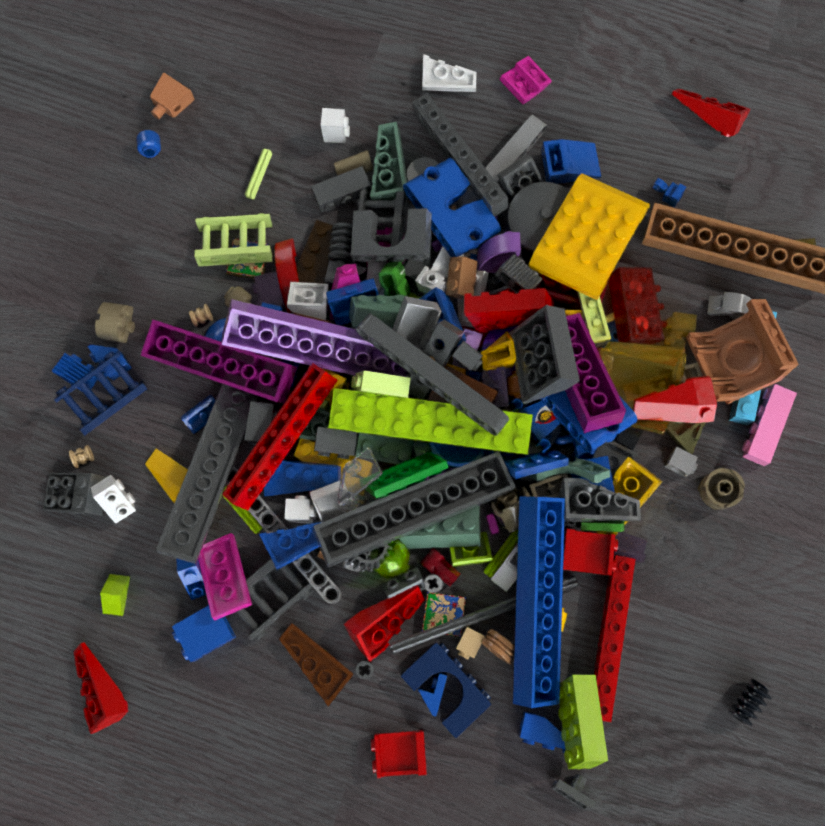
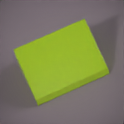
(471, 555)

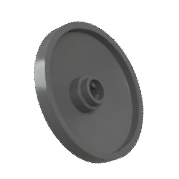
(534, 210)

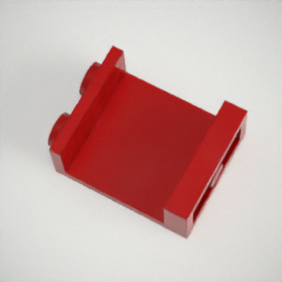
(589, 552)

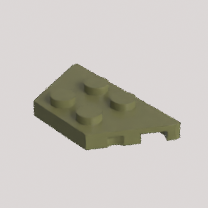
(685, 434)

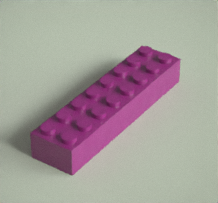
(219, 362)

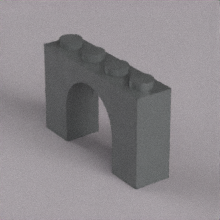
(413, 246)

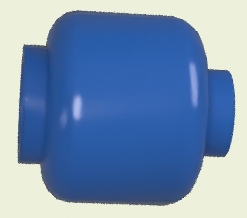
(148, 143)

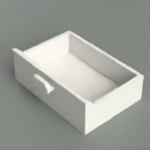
(326, 501)

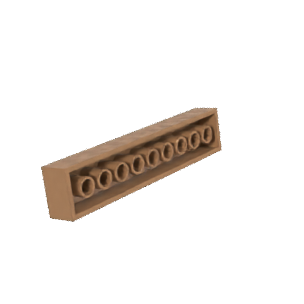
(736, 247)

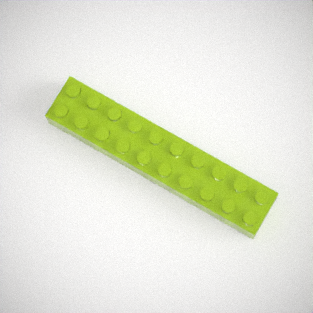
(424, 422)

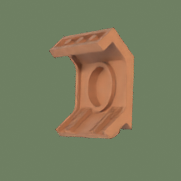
(744, 353)

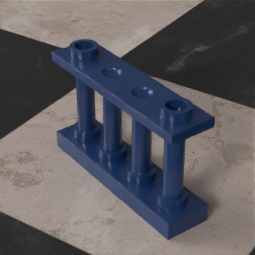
(103, 411)

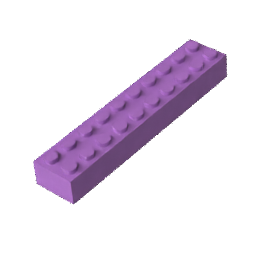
(303, 340)

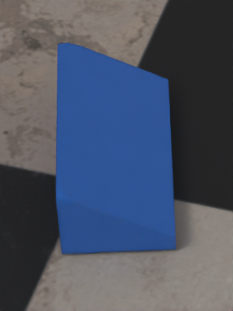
(198, 415)

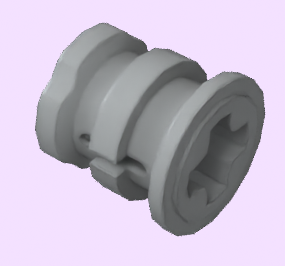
(439, 582)

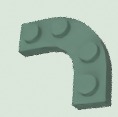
(580, 467)

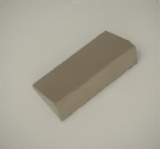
(353, 162)

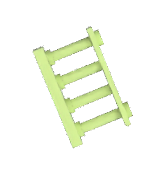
(239, 254)

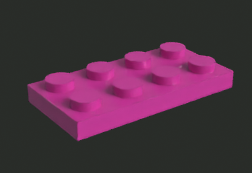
(223, 577)

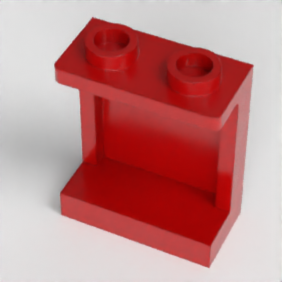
(399, 753)

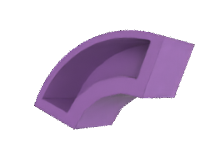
(497, 251)

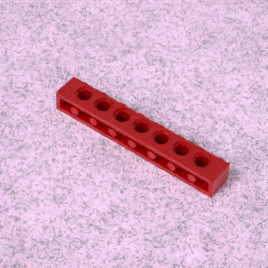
(279, 437)
(612, 633)

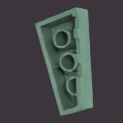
(389, 164)
(456, 531)

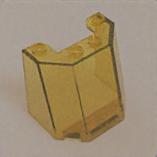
(643, 370)

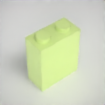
(381, 384)

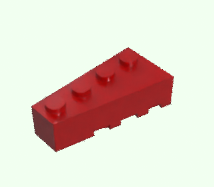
(503, 310)

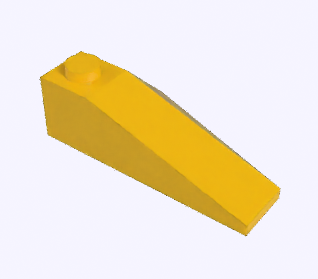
(167, 473)
(634, 482)

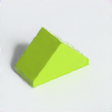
(114, 594)

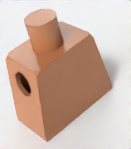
(170, 97)

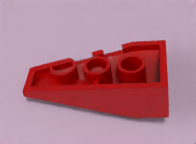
(722, 117)
(377, 624)

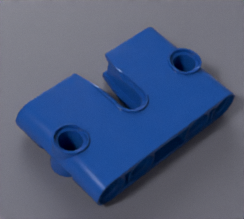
(451, 226)
(563, 410)

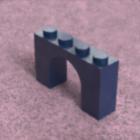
(472, 702)

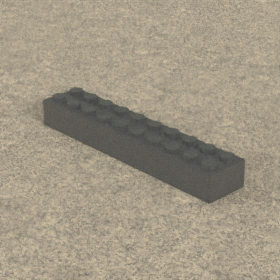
(412, 509)

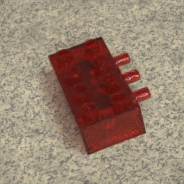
(636, 305)

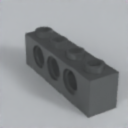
(450, 336)

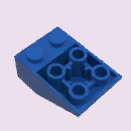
(567, 159)

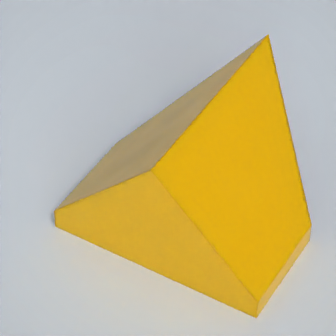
(499, 353)

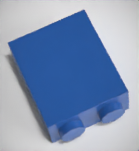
(202, 634)

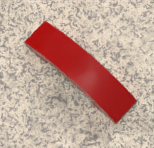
(286, 267)

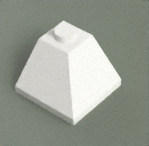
(308, 299)

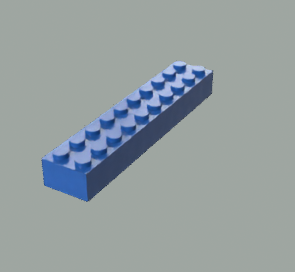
(539, 601)

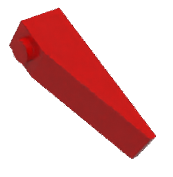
(687, 402)
(102, 696)

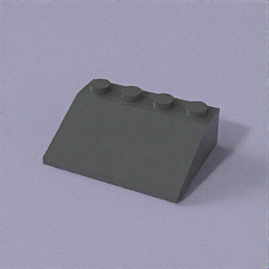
(544, 354)

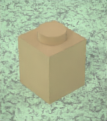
(469, 643)

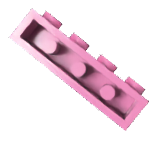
(769, 424)

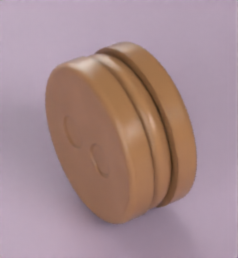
(499, 646)

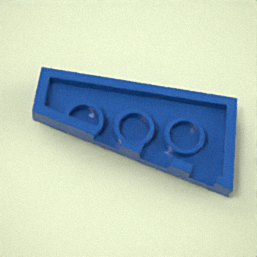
(301, 476)

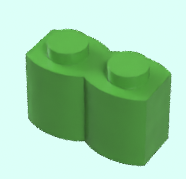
(393, 279)

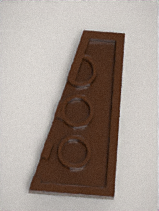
(319, 666)

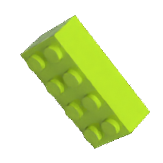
(582, 722)

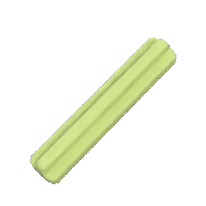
(258, 174)

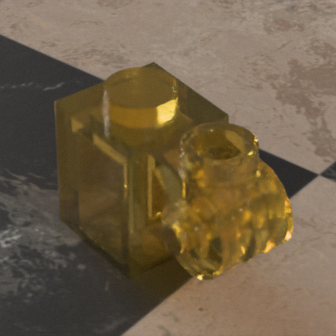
(679, 326)

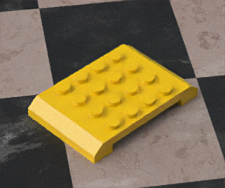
(588, 236)

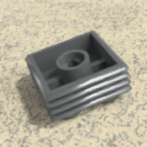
(512, 175)

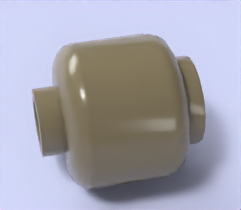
(237, 293)

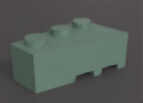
(381, 306)

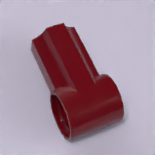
(436, 564)

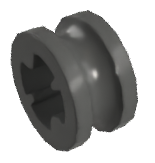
(365, 676)

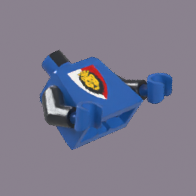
(544, 426)

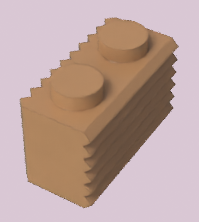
(461, 277)

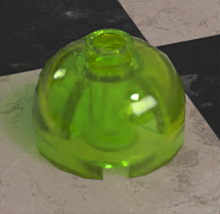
(396, 563)

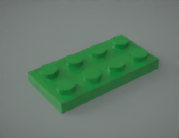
(406, 473)

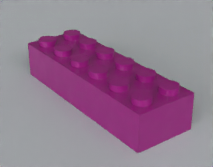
(595, 395)

